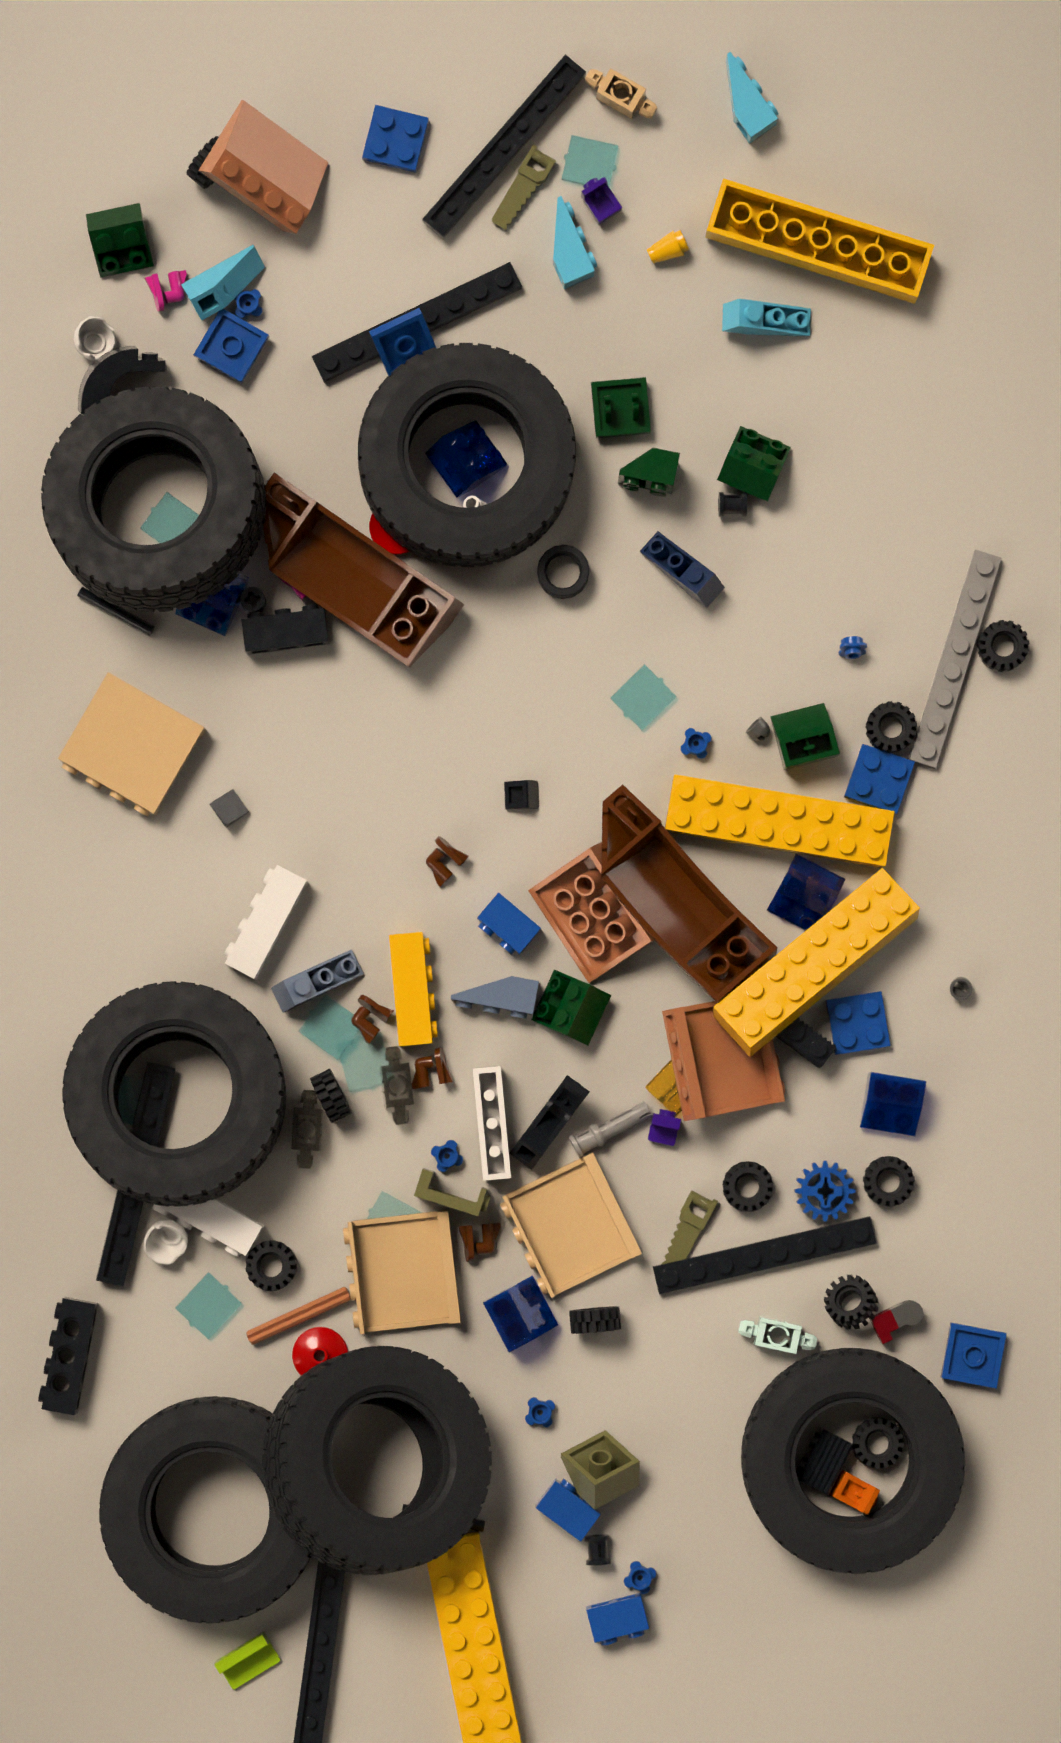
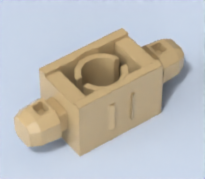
(645, 107)

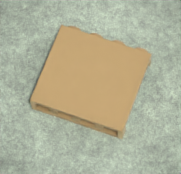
(130, 744)
(570, 1225)
(402, 1271)

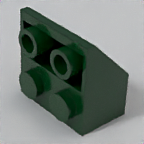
(119, 240)
(753, 463)
(651, 471)
(804, 736)
(571, 1007)

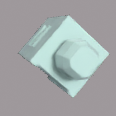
(806, 1341)

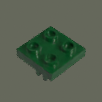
(620, 407)

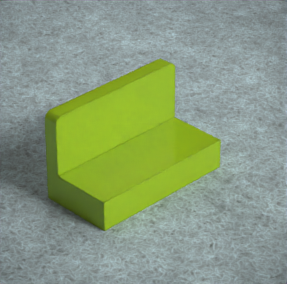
(247, 1660)

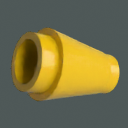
(668, 247)

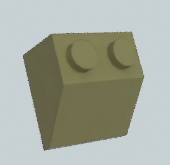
(601, 1469)

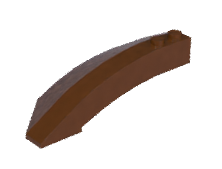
(353, 575)
(677, 899)

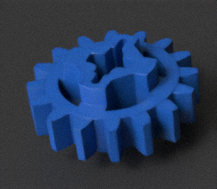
(824, 1172)

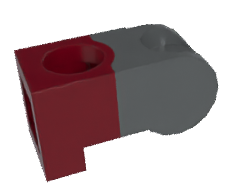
(899, 1315)

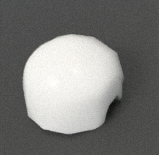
(94, 338)
(165, 1242)

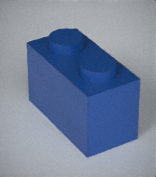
(508, 924)
(568, 1509)
(617, 1619)

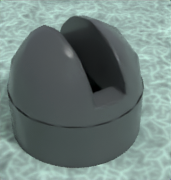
(758, 730)
(958, 993)

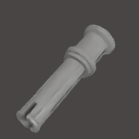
(598, 1135)

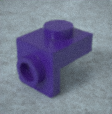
(600, 199)
(664, 1127)

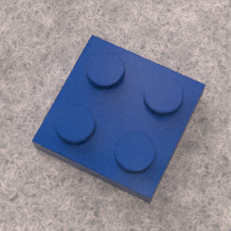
(395, 138)
(402, 339)
(231, 345)
(879, 778)
(858, 1023)
(973, 1355)

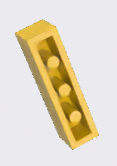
(411, 989)

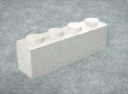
(266, 921)
(492, 1123)
(218, 1223)

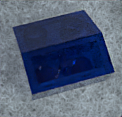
(466, 458)
(219, 609)
(805, 893)
(892, 1103)
(520, 1313)

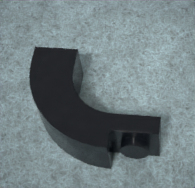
(109, 367)
(549, 1122)

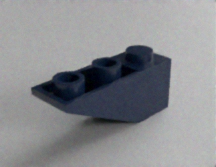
(683, 569)

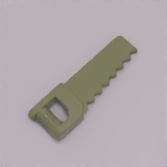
(523, 186)
(689, 1227)

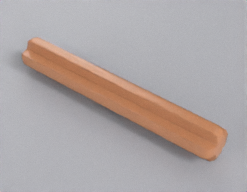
(298, 1315)

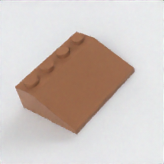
(265, 168)
(589, 915)

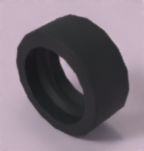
(563, 550)

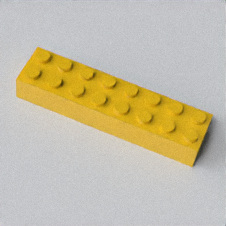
(819, 241)
(779, 821)
(816, 962)
(473, 1644)

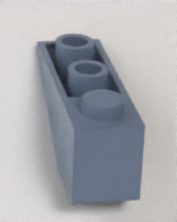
(316, 981)
(507, 994)

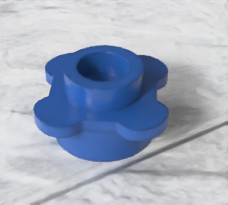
(251, 296)
(852, 647)
(702, 738)
(450, 1148)
(535, 1405)
(641, 1585)

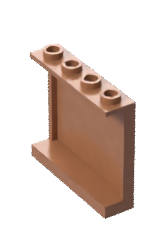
(713, 1070)

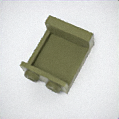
(425, 1192)

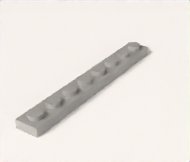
(955, 659)

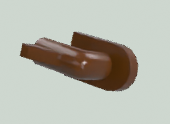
(434, 862)
(359, 1020)
(422, 1064)
(489, 1235)

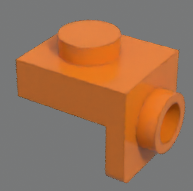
(855, 1492)

